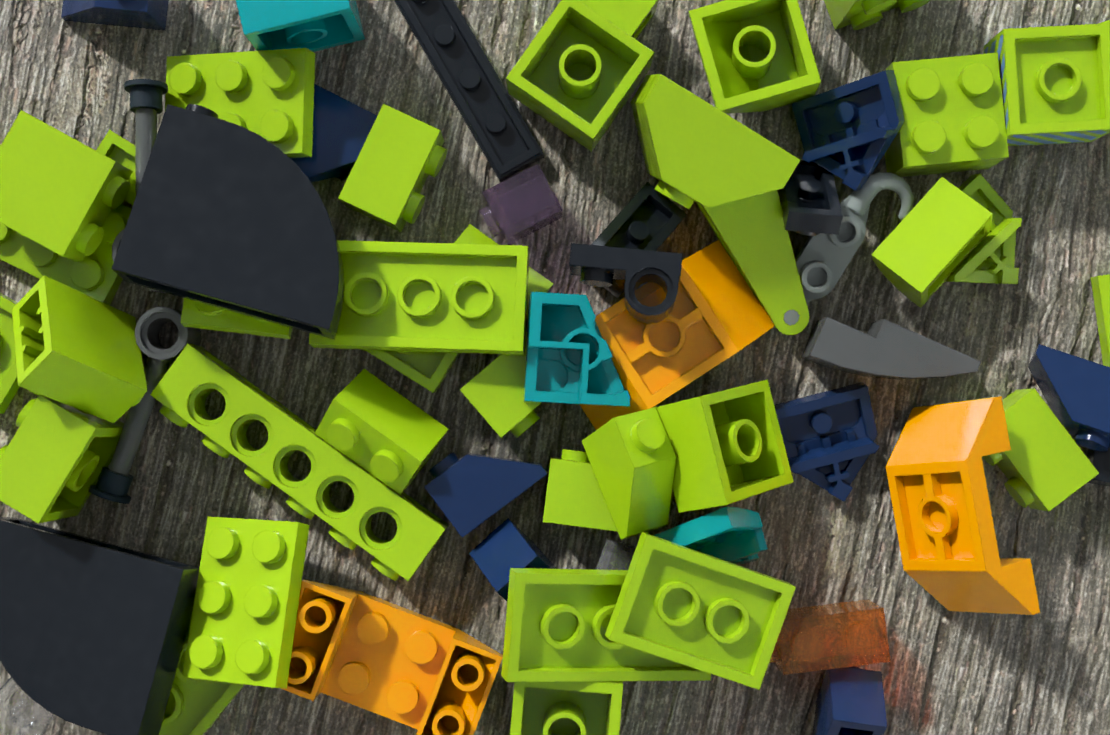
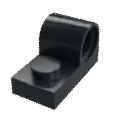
(641, 225)
(602, 264)

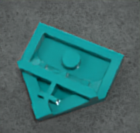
(726, 534)

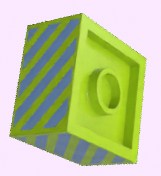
(1054, 83)

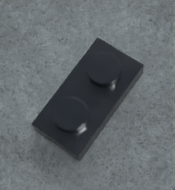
(811, 201)

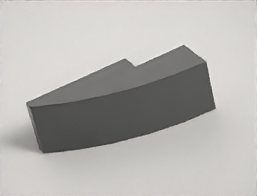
(883, 352)

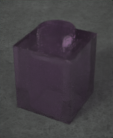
(520, 205)

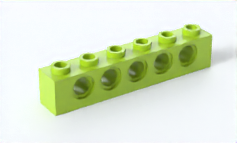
(183, 399)

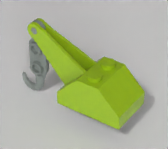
(735, 183)

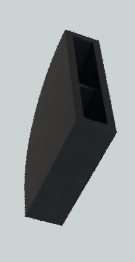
(232, 226)
(92, 626)

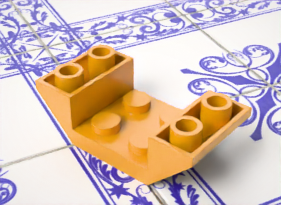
(708, 324)
(947, 513)
(389, 661)

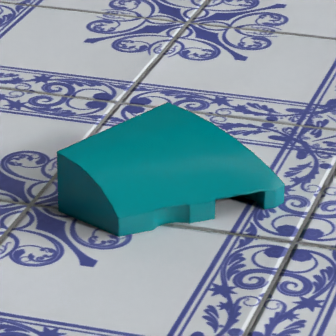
(568, 355)

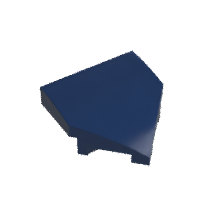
(851, 126)
(337, 136)
(829, 436)

